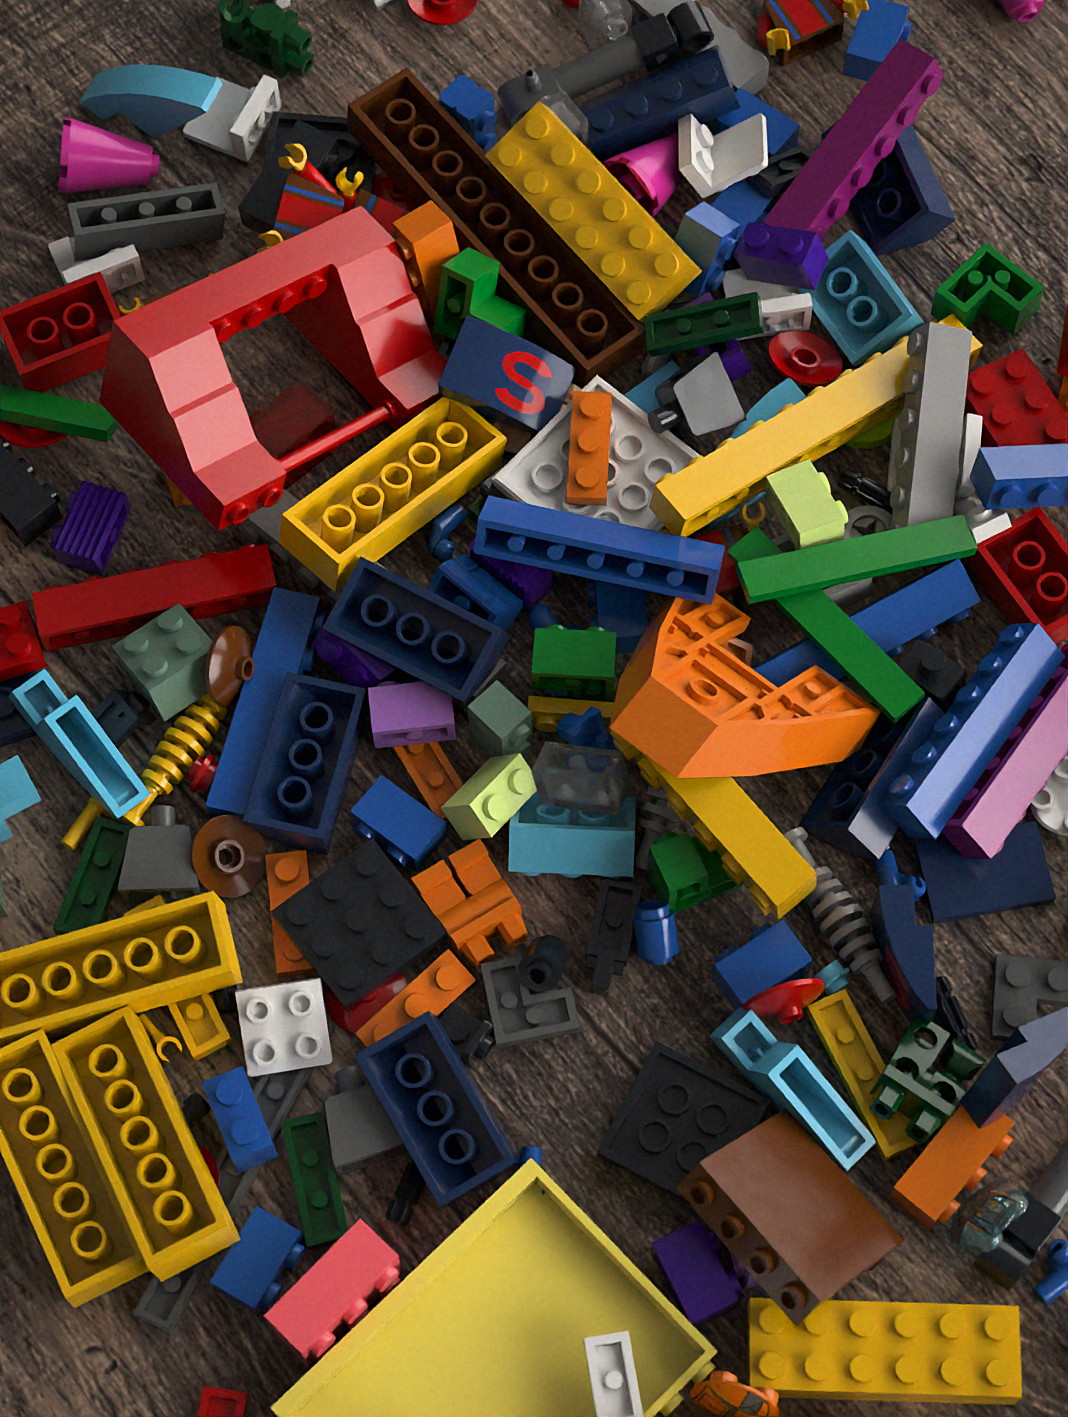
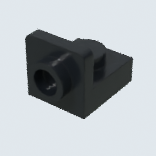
(122, 714)
(468, 1035)

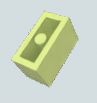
(805, 506)
(490, 797)

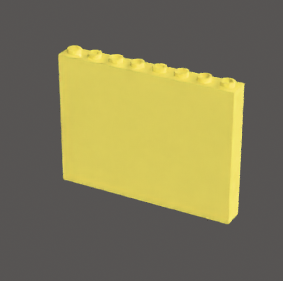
(502, 1323)

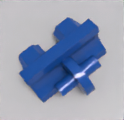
(586, 730)

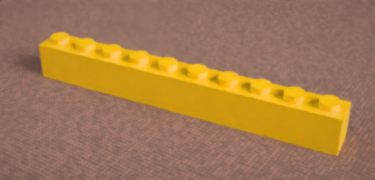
(797, 433)

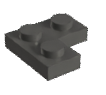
(1020, 986)
(523, 1016)

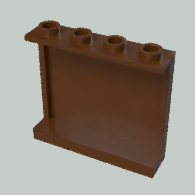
(789, 1214)

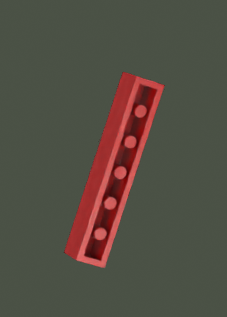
(126, 602)

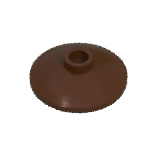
(229, 665)
(243, 851)

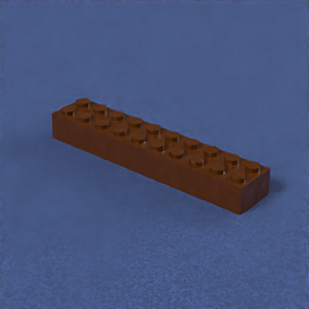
(438, 161)

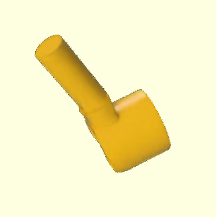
(159, 1038)

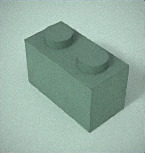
(500, 722)

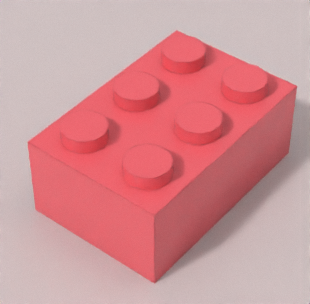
(335, 1293)

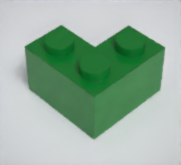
(988, 286)
(469, 289)
(575, 661)
(686, 872)

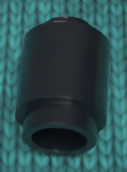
(543, 963)

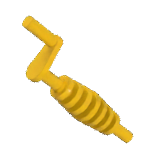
(175, 753)

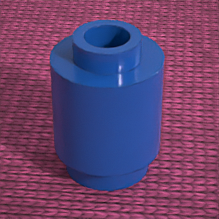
(655, 932)

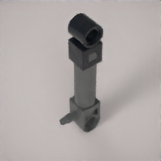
(650, 45)
(1031, 1229)

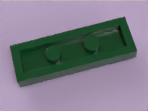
(704, 324)
(94, 877)
(315, 1179)

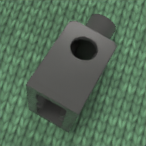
(158, 860)
(359, 1125)

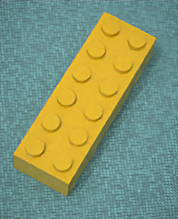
(593, 212)
(392, 490)
(737, 830)
(118, 963)
(145, 1143)
(62, 1175)
(887, 1352)

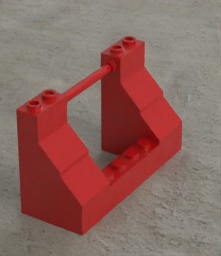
(339, 289)

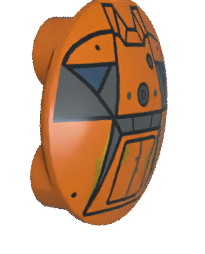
(726, 1398)

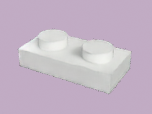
(981, 522)
(612, 1375)

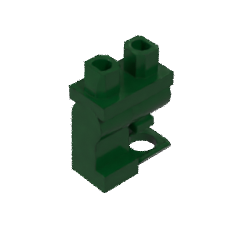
(266, 36)
(917, 1091)

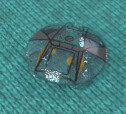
(987, 1215)

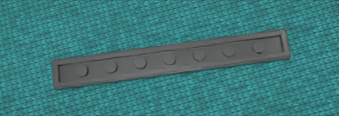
(166, 1301)

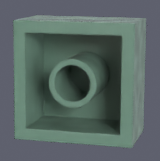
(167, 661)

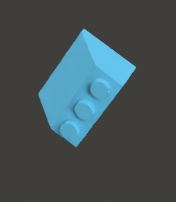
(861, 301)
(572, 841)

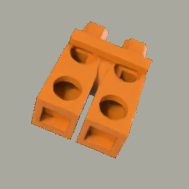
(479, 917)

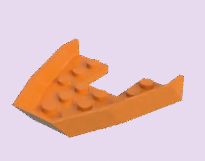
(714, 715)

